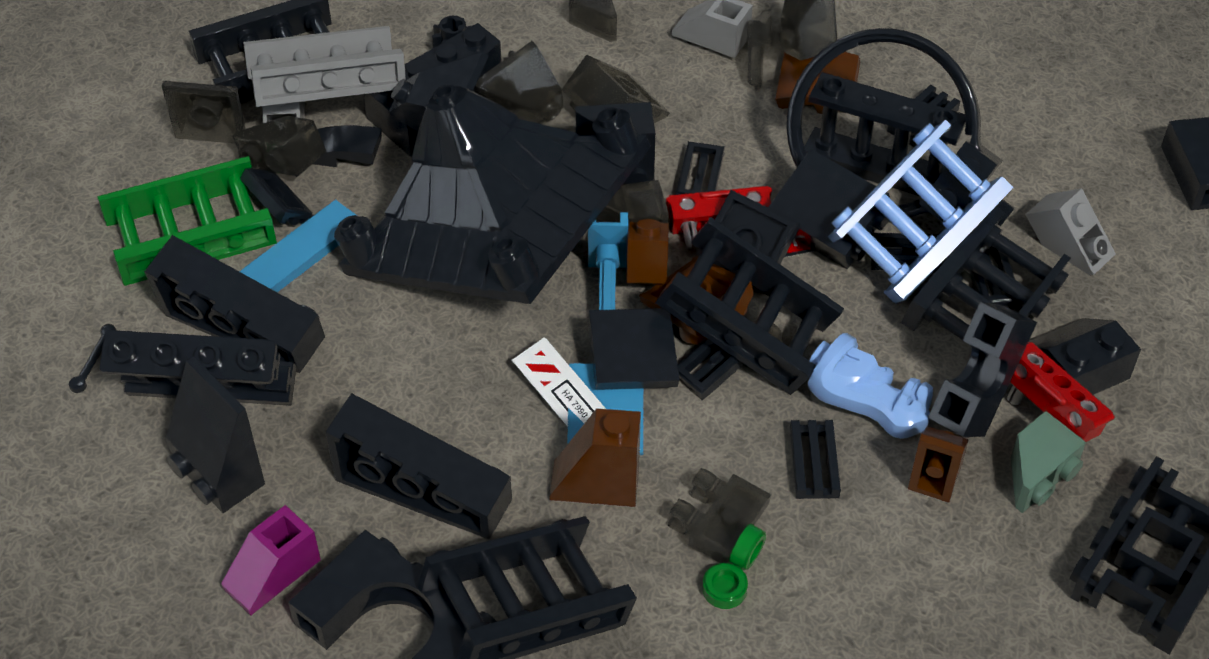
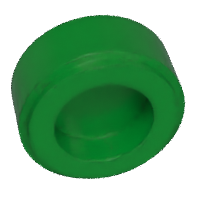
(748, 547)
(725, 585)

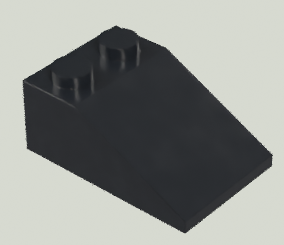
(212, 440)

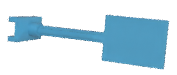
(608, 252)

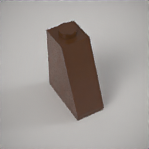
(600, 461)

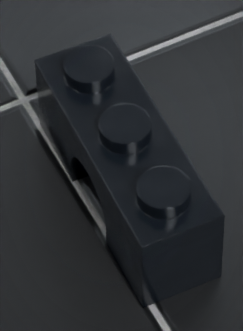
(973, 397)

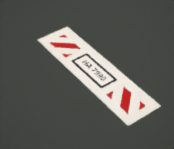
(556, 381)

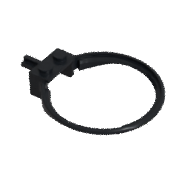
(973, 154)

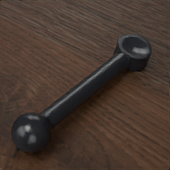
(78, 383)

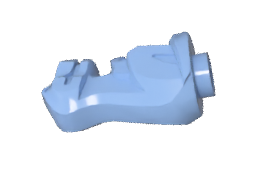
(857, 383)

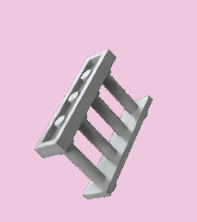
(323, 65)

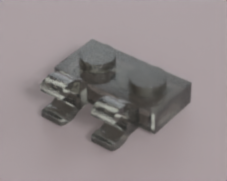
(733, 509)

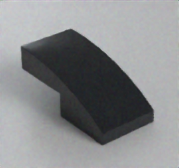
(349, 143)

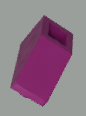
(271, 560)

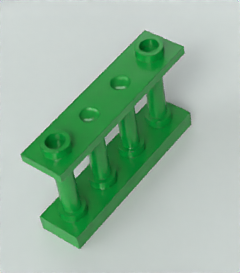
(217, 239)

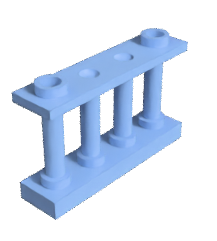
(957, 222)

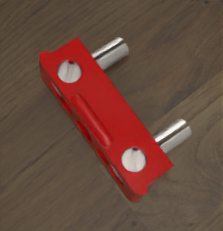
(692, 210)
(1058, 394)

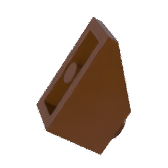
(647, 252)
(937, 463)

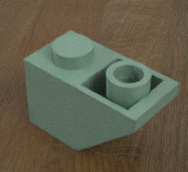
(1043, 457)

